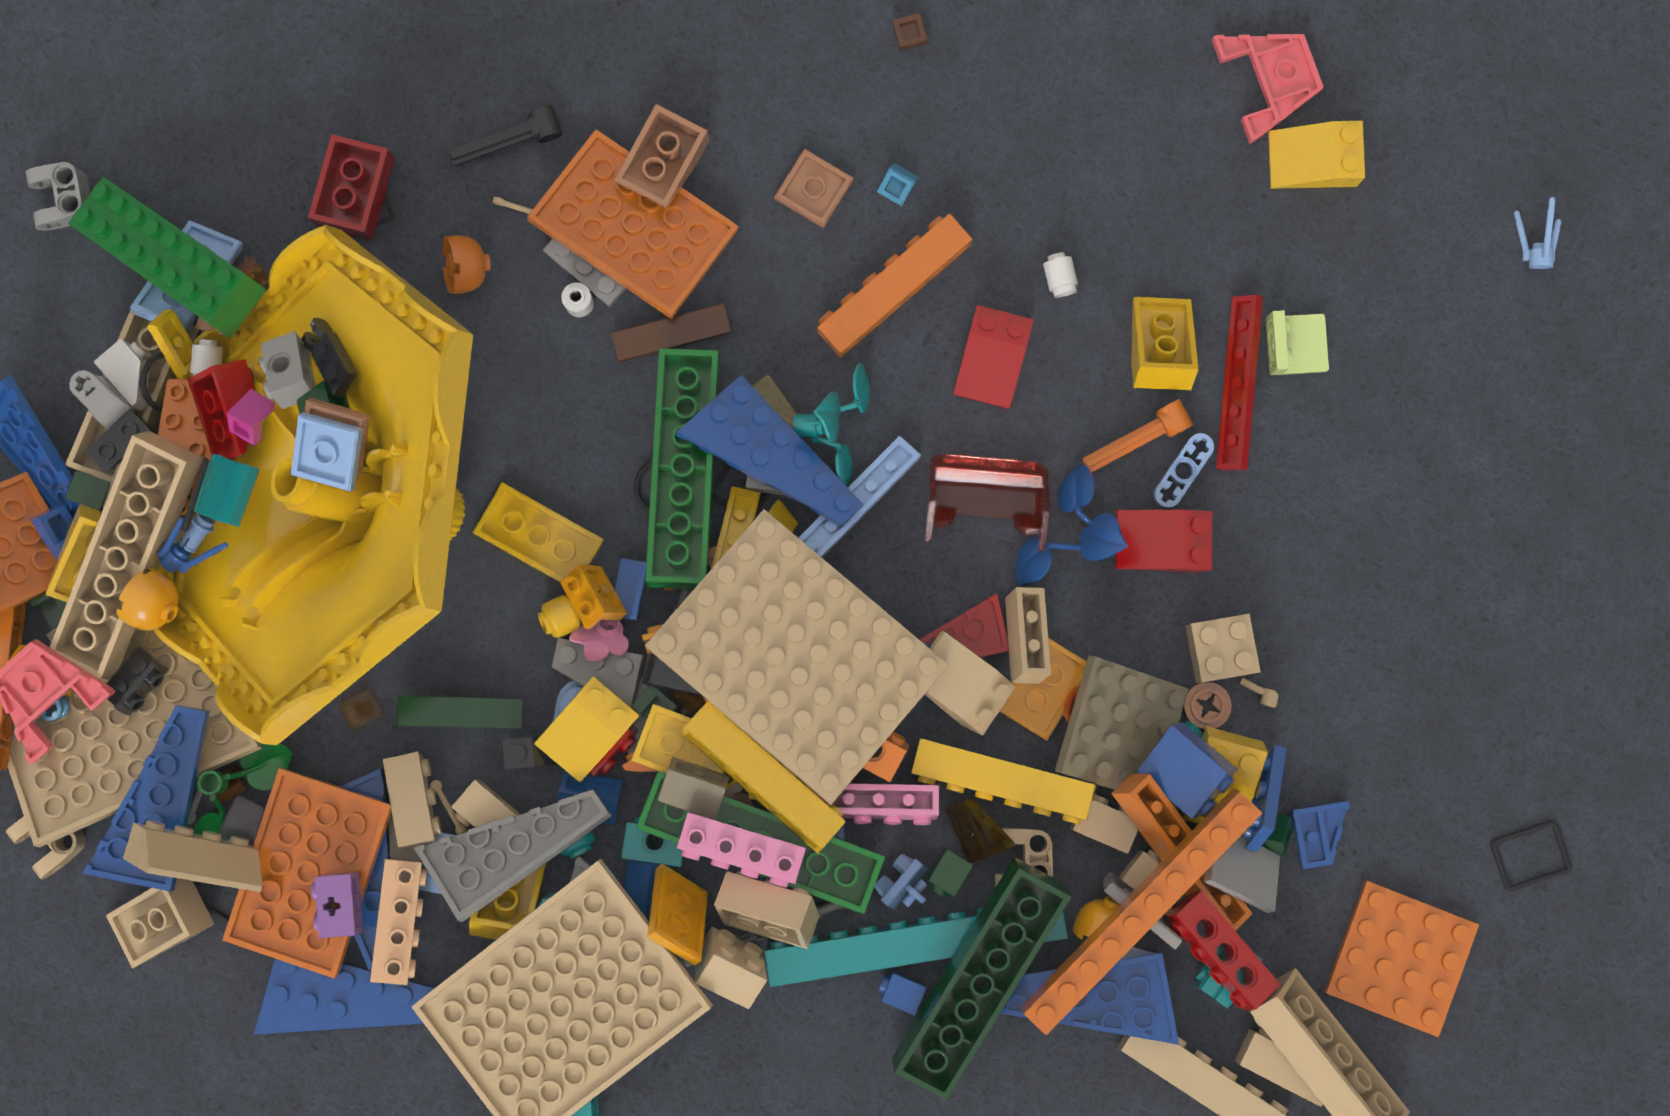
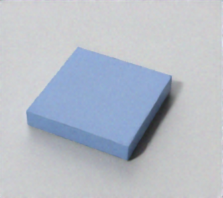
(326, 451)

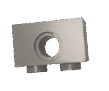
(286, 369)

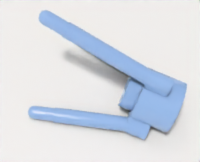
(1542, 254)

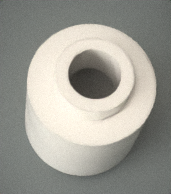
(1060, 275)
(583, 306)
(205, 355)

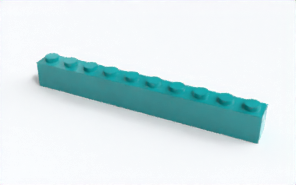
(875, 948)

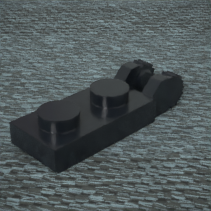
(330, 357)

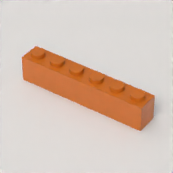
(894, 285)
(1164, 831)

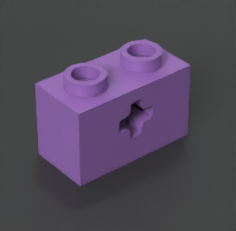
(342, 889)

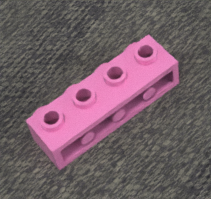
(889, 803)
(740, 848)

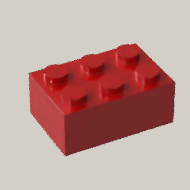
(351, 186)

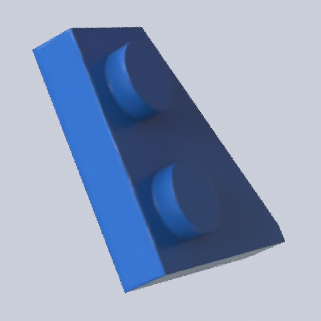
(1317, 832)

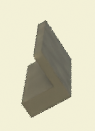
(693, 788)

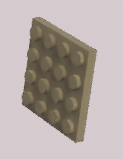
(1116, 722)

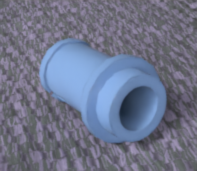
(197, 532)

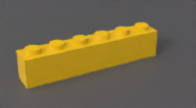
(763, 777)
(1003, 779)

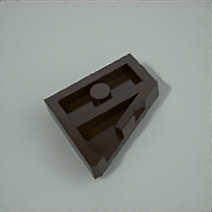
(977, 831)

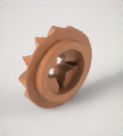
(1220, 700)

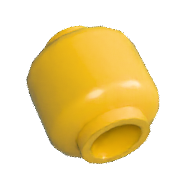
(558, 617)

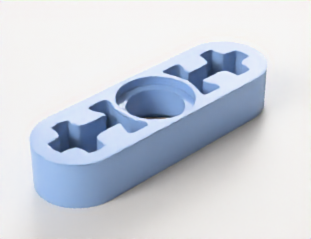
(1189, 448)

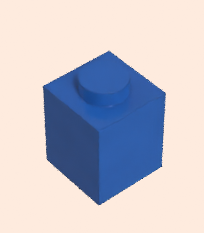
(902, 992)

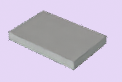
(1247, 875)
(1120, 891)

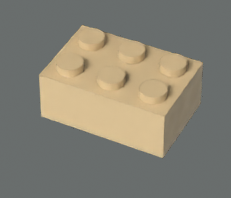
(767, 909)

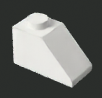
(123, 368)

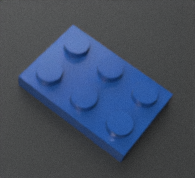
(1266, 799)

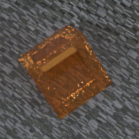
(360, 710)

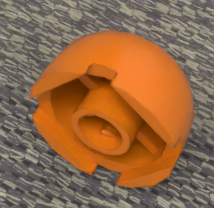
(464, 264)

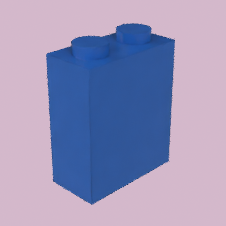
(1189, 770)

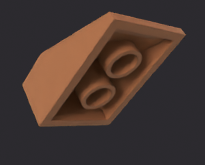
(663, 156)

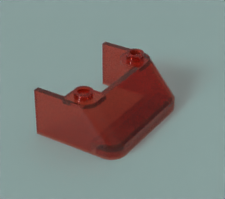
(989, 490)

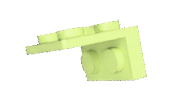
(1296, 343)

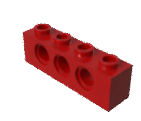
(1258, 980)

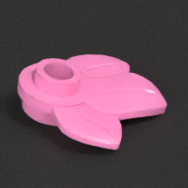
(601, 640)

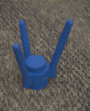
(175, 558)

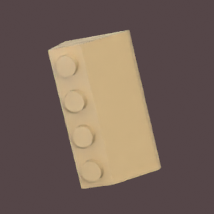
(194, 856)

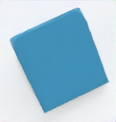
(897, 184)

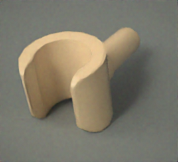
(1269, 696)

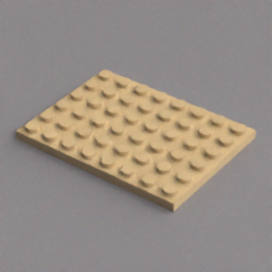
(797, 656)
(104, 750)
(562, 1002)

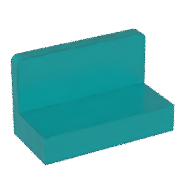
(225, 490)

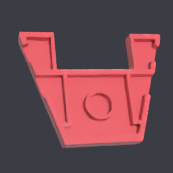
(1283, 71)
(37, 681)

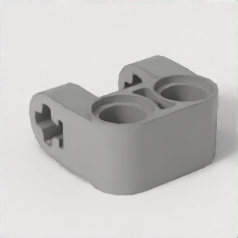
(65, 194)
(100, 397)

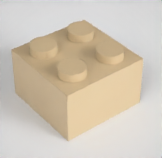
(1222, 648)
(731, 967)

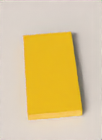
(536, 534)

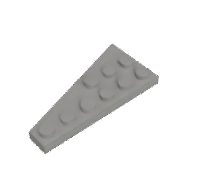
(499, 854)

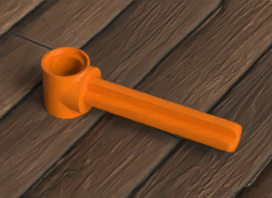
(1169, 421)

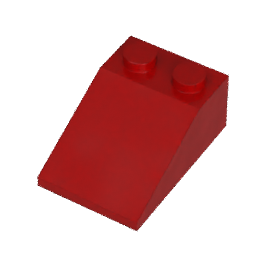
(993, 357)
(214, 394)
(1165, 540)

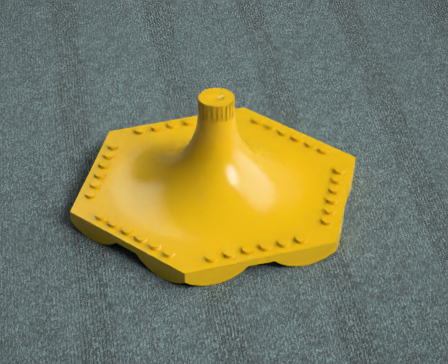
(318, 573)

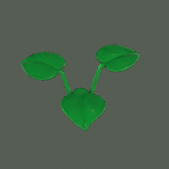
(260, 771)

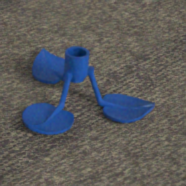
(1098, 540)

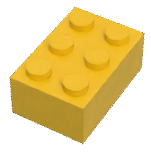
(1245, 754)

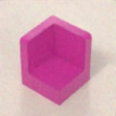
(247, 416)

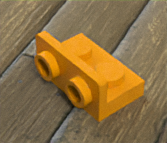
(592, 595)

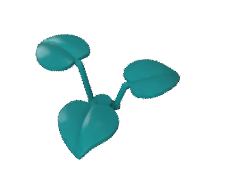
(826, 421)

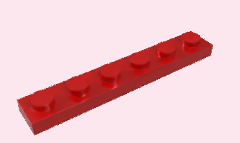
(1239, 383)

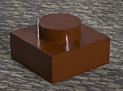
(909, 31)
(235, 786)

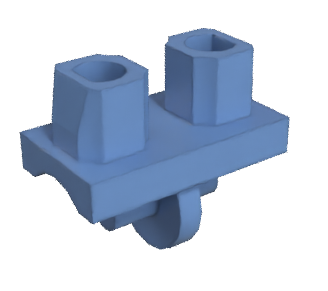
(911, 872)

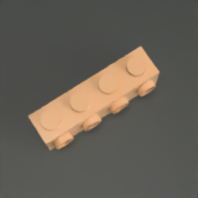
(396, 922)

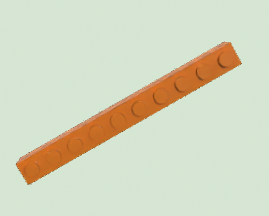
(1140, 910)

